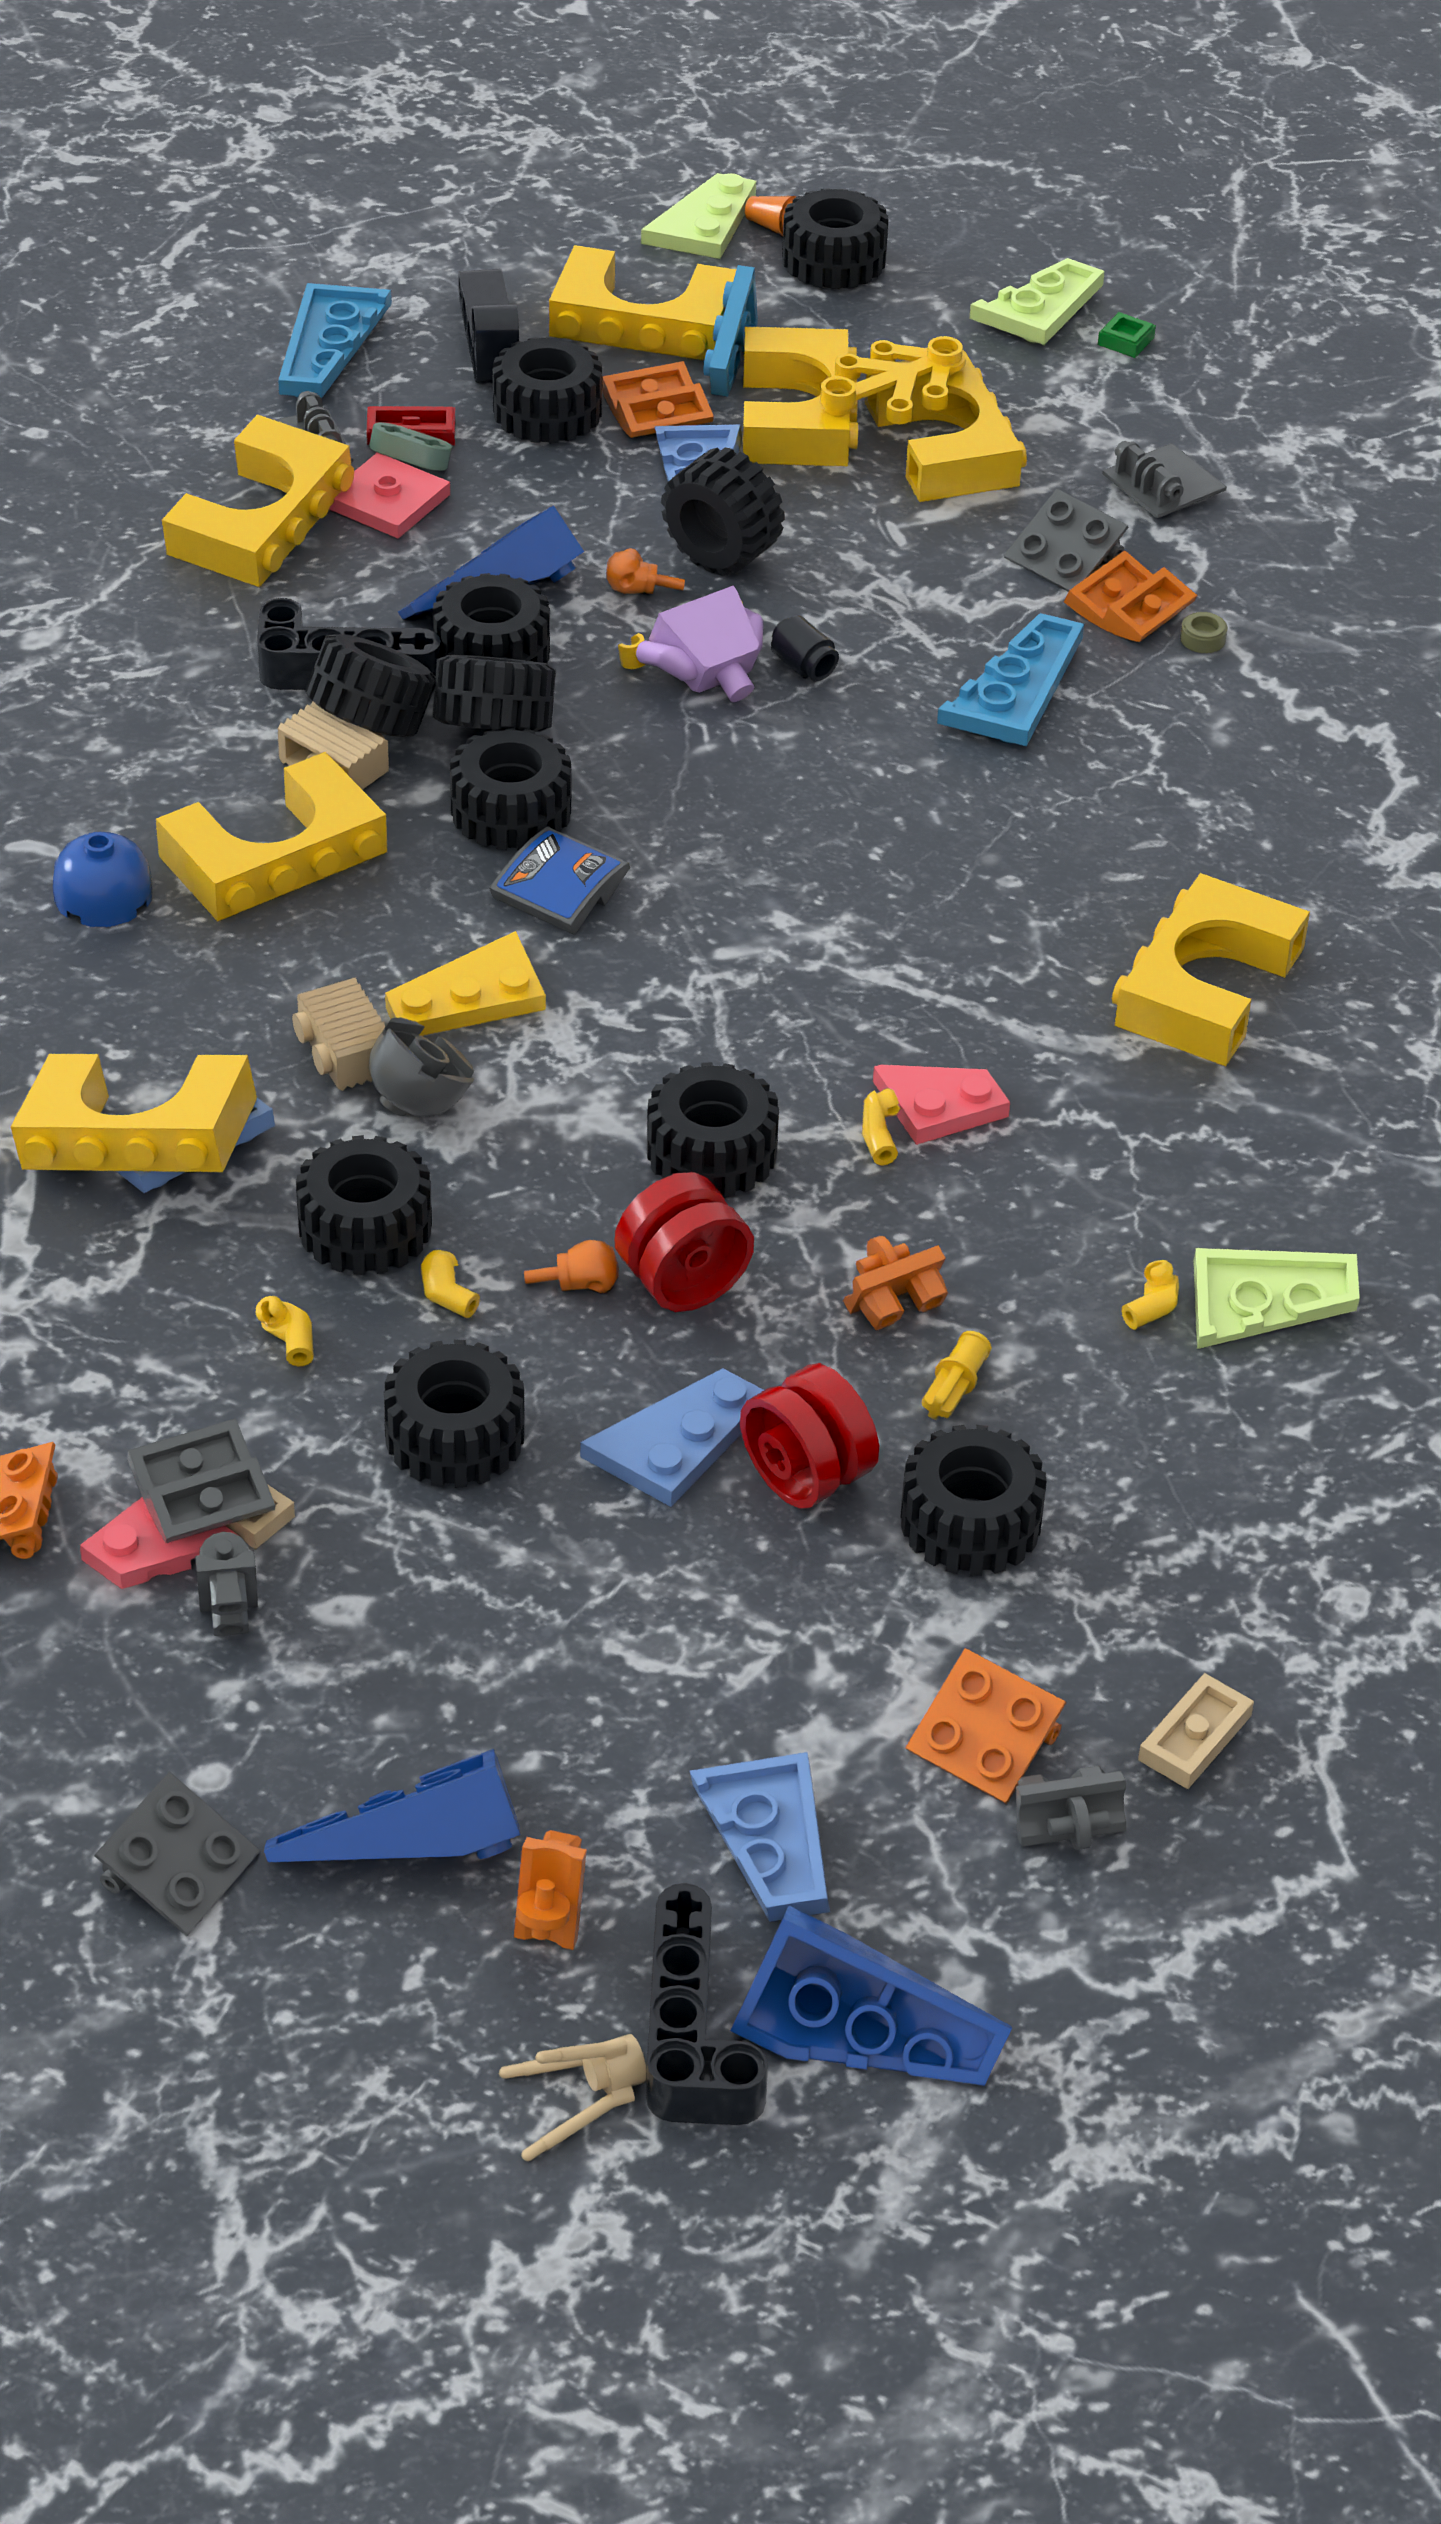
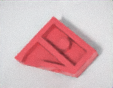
(942, 1099)
(133, 1550)

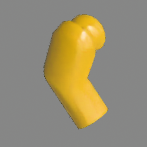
(874, 1128)
(441, 1285)
(1159, 1296)
(289, 1325)

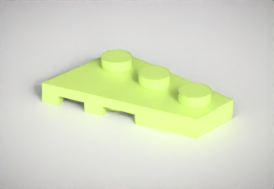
(1042, 305)

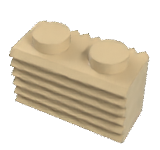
(355, 749)
(340, 1030)

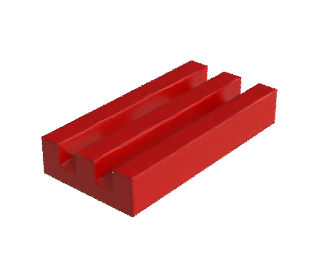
(429, 420)

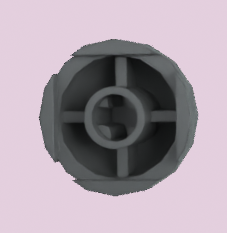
(417, 1073)

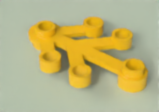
(941, 357)

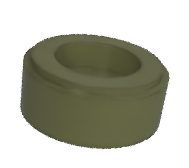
(1203, 632)

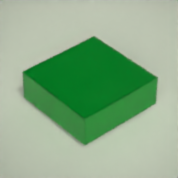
(1126, 334)

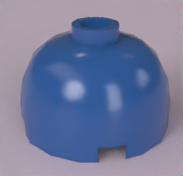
(102, 879)

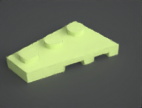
(704, 218)
(1268, 1291)

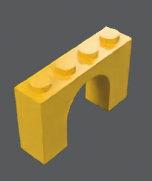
(589, 312)
(795, 430)
(962, 462)
(256, 541)
(239, 874)
(1206, 921)
(191, 1132)

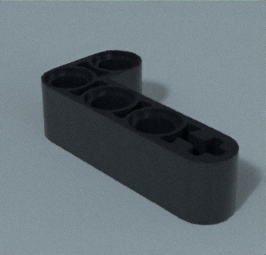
(487, 318)
(290, 650)
(685, 2053)

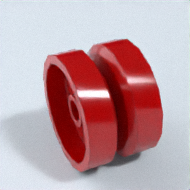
(684, 1242)
(809, 1435)

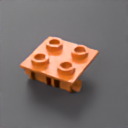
(25, 1497)
(986, 1725)

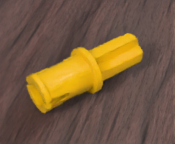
(956, 1374)

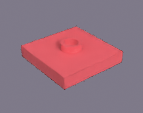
(390, 495)

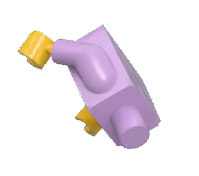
(702, 644)

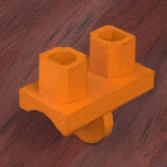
(893, 1272)
(550, 1889)

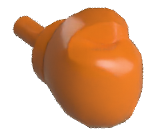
(632, 575)
(585, 1266)

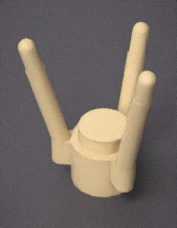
(607, 2065)

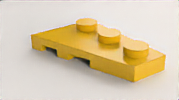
(471, 990)

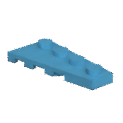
(328, 333)
(1017, 685)

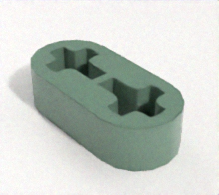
(410, 446)

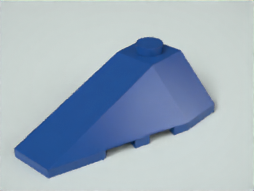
(531, 551)
(447, 1816)
(854, 2006)

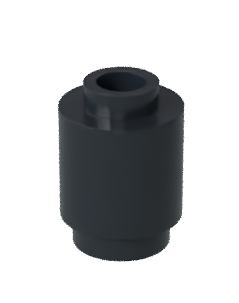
(804, 648)

